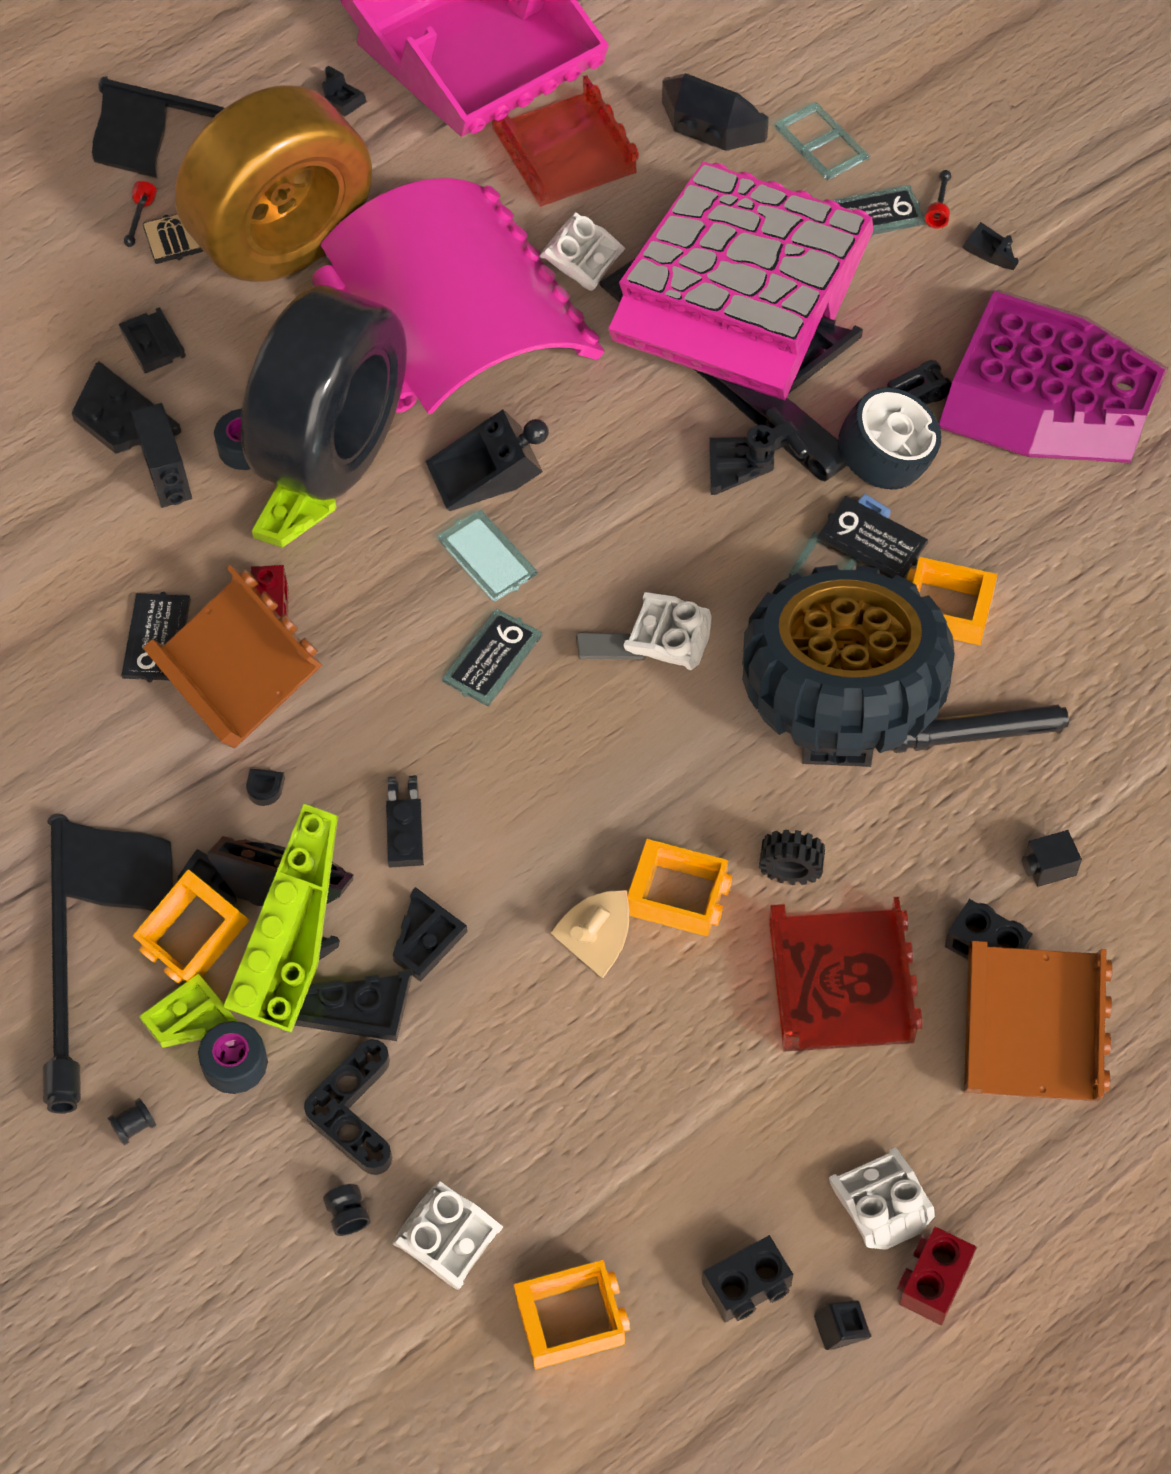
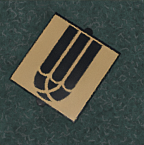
(169, 239)

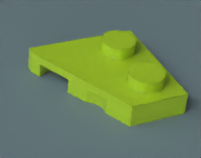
(289, 516)
(186, 1014)

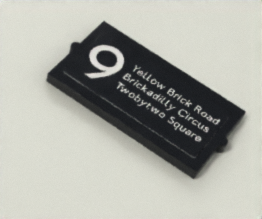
(872, 538)
(152, 618)

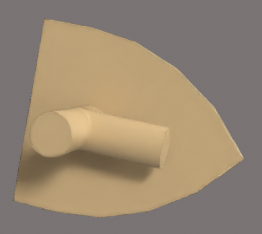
(596, 929)

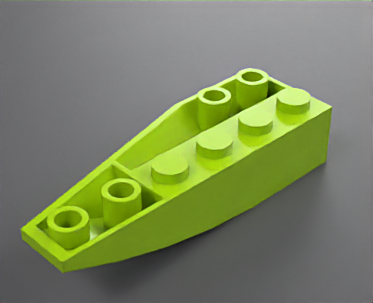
(289, 928)

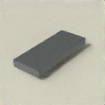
(604, 647)

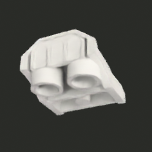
(582, 250)
(670, 630)
(884, 1200)
(447, 1234)

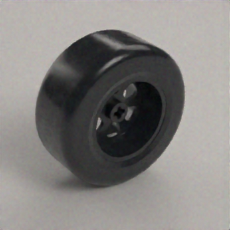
(323, 392)

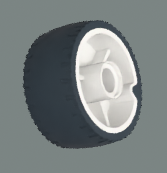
(889, 438)

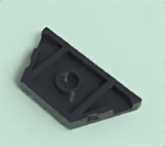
(825, 346)
(107, 407)

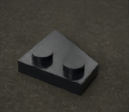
(730, 465)
(426, 935)

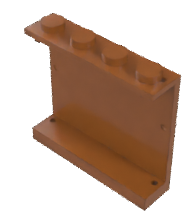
(236, 659)
(1037, 1023)

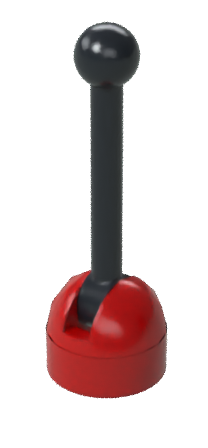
(142, 195)
(938, 207)

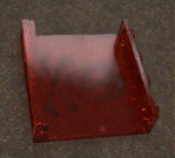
(568, 146)
(844, 979)

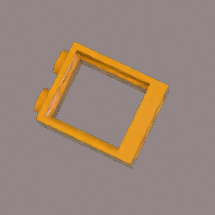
(962, 580)
(683, 861)
(167, 913)
(562, 1282)

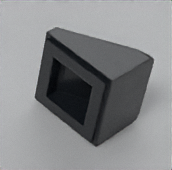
(841, 1324)

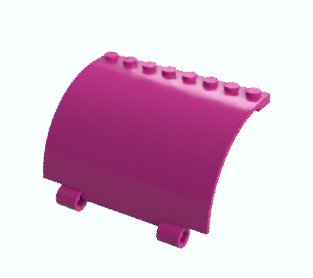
(456, 280)

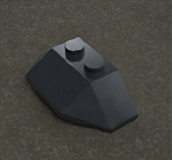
(712, 113)
(252, 865)

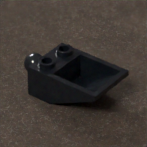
(478, 463)

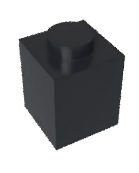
(1051, 858)

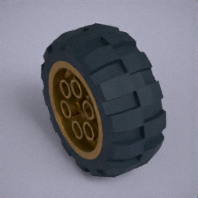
(847, 660)

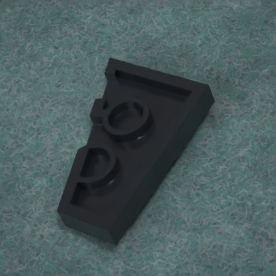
(358, 1007)

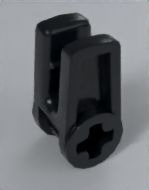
(924, 384)

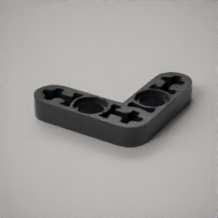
(341, 1115)

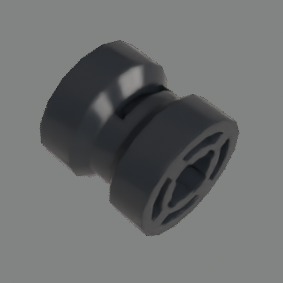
(346, 1209)

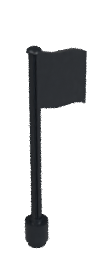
(134, 125)
(105, 871)

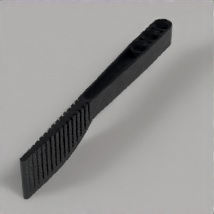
(824, 454)

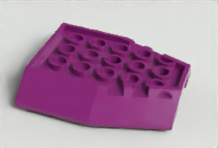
(1044, 412)

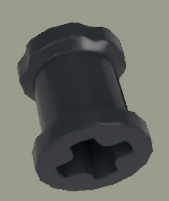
(131, 1121)

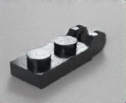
(404, 826)

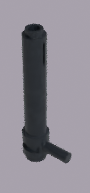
(988, 726)

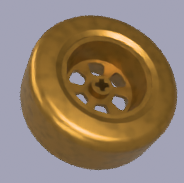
(271, 182)

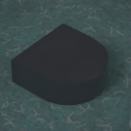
(264, 786)

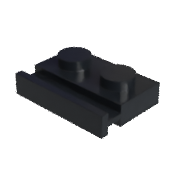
(152, 340)

